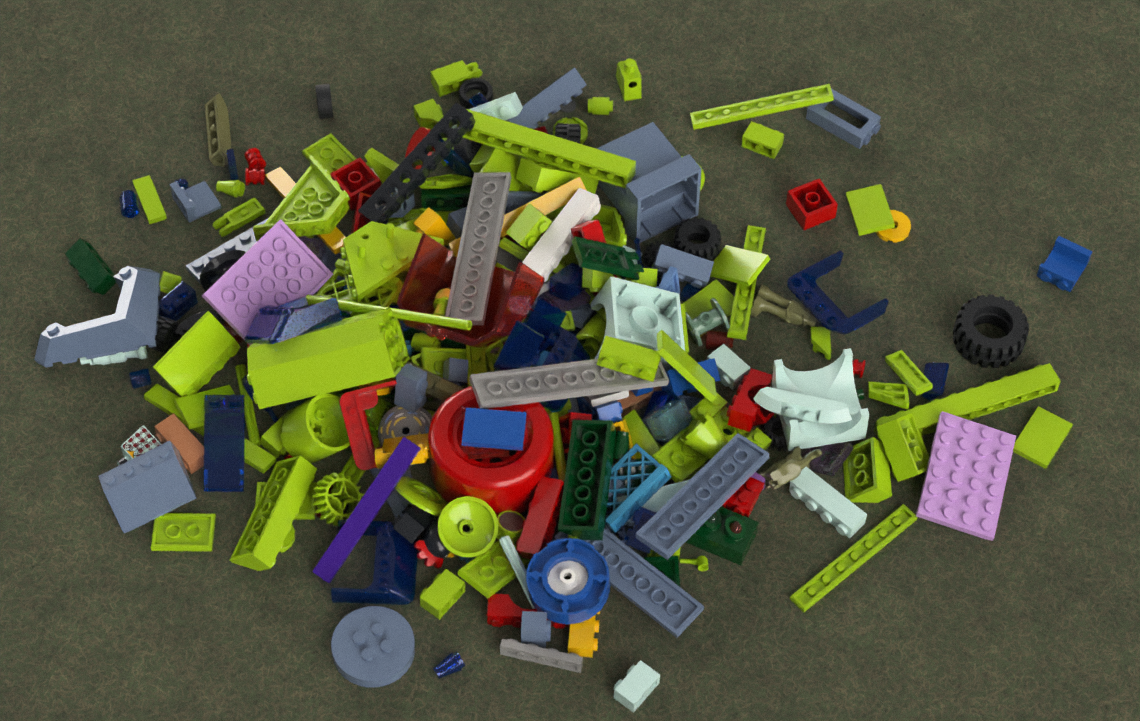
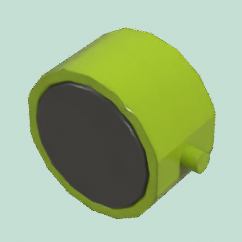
(510, 524)

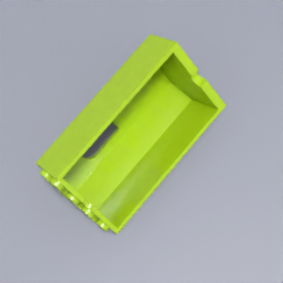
(327, 359)

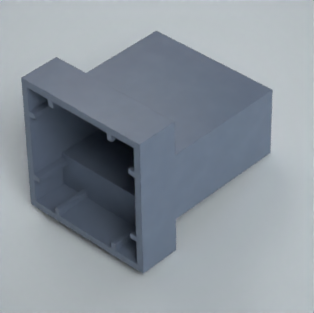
(663, 187)

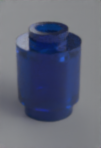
(129, 204)

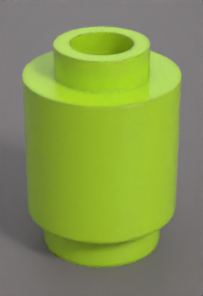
(600, 105)
(423, 340)

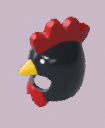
(431, 547)

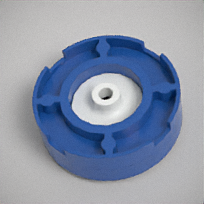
(568, 581)

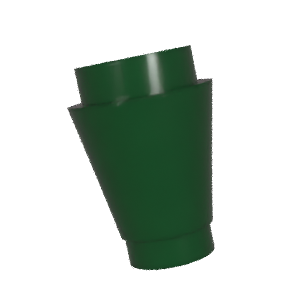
(621, 444)

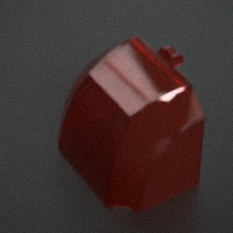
(433, 270)

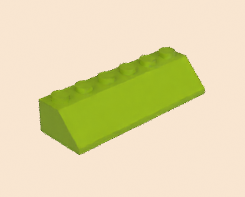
(274, 514)

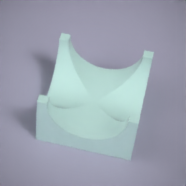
(638, 313)
(831, 383)

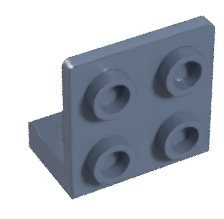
(194, 201)

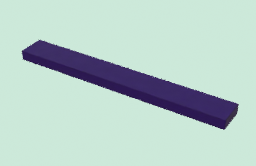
(366, 510)

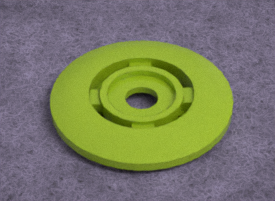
(421, 495)

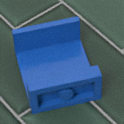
(1064, 264)

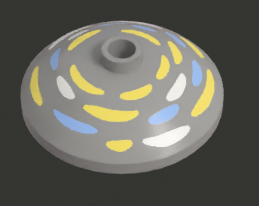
(399, 418)

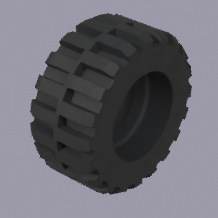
(989, 350)

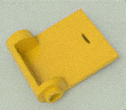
(390, 444)

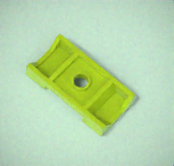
(718, 411)

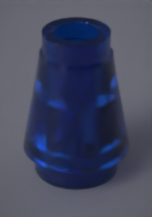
(449, 665)

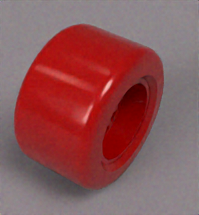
(502, 484)

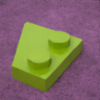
(889, 393)

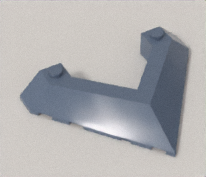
(124, 331)

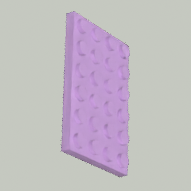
(268, 274)
(966, 476)

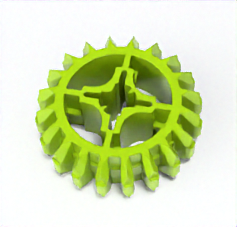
(342, 494)

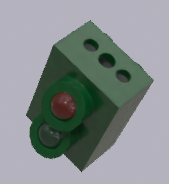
(726, 535)

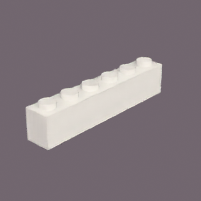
(558, 237)

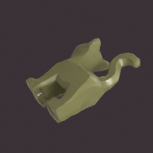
(788, 468)

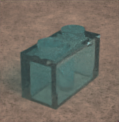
(669, 419)

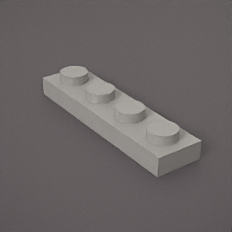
(536, 654)

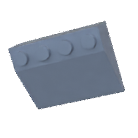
(147, 486)

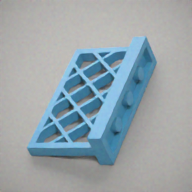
(639, 494)

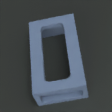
(841, 128)

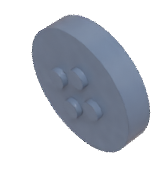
(373, 646)

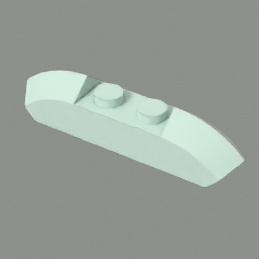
(802, 406)

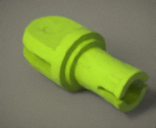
(441, 301)

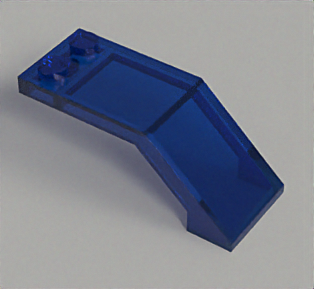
(224, 443)

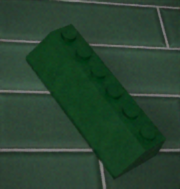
(587, 479)

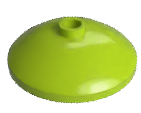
(479, 519)

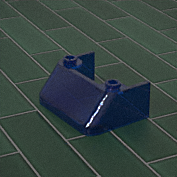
(531, 340)

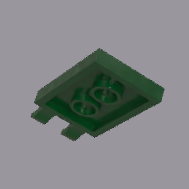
(606, 258)

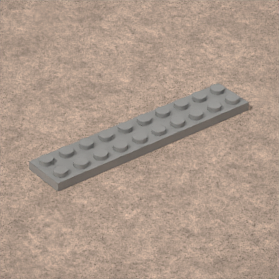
(478, 247)
(555, 383)

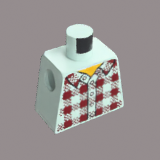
(138, 444)

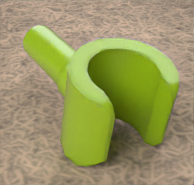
(701, 562)

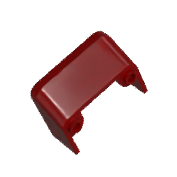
(353, 410)

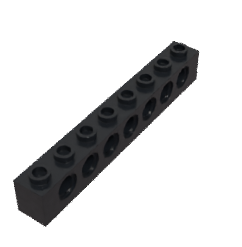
(394, 183)

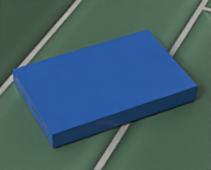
(494, 429)

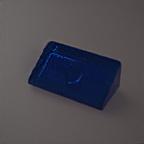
(937, 375)

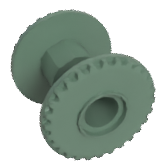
(707, 321)

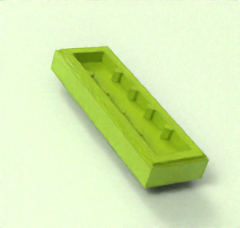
(908, 372)

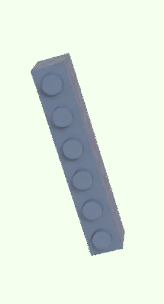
(550, 100)

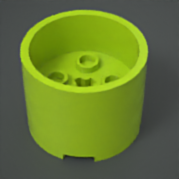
(315, 428)

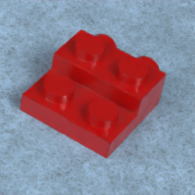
(745, 497)

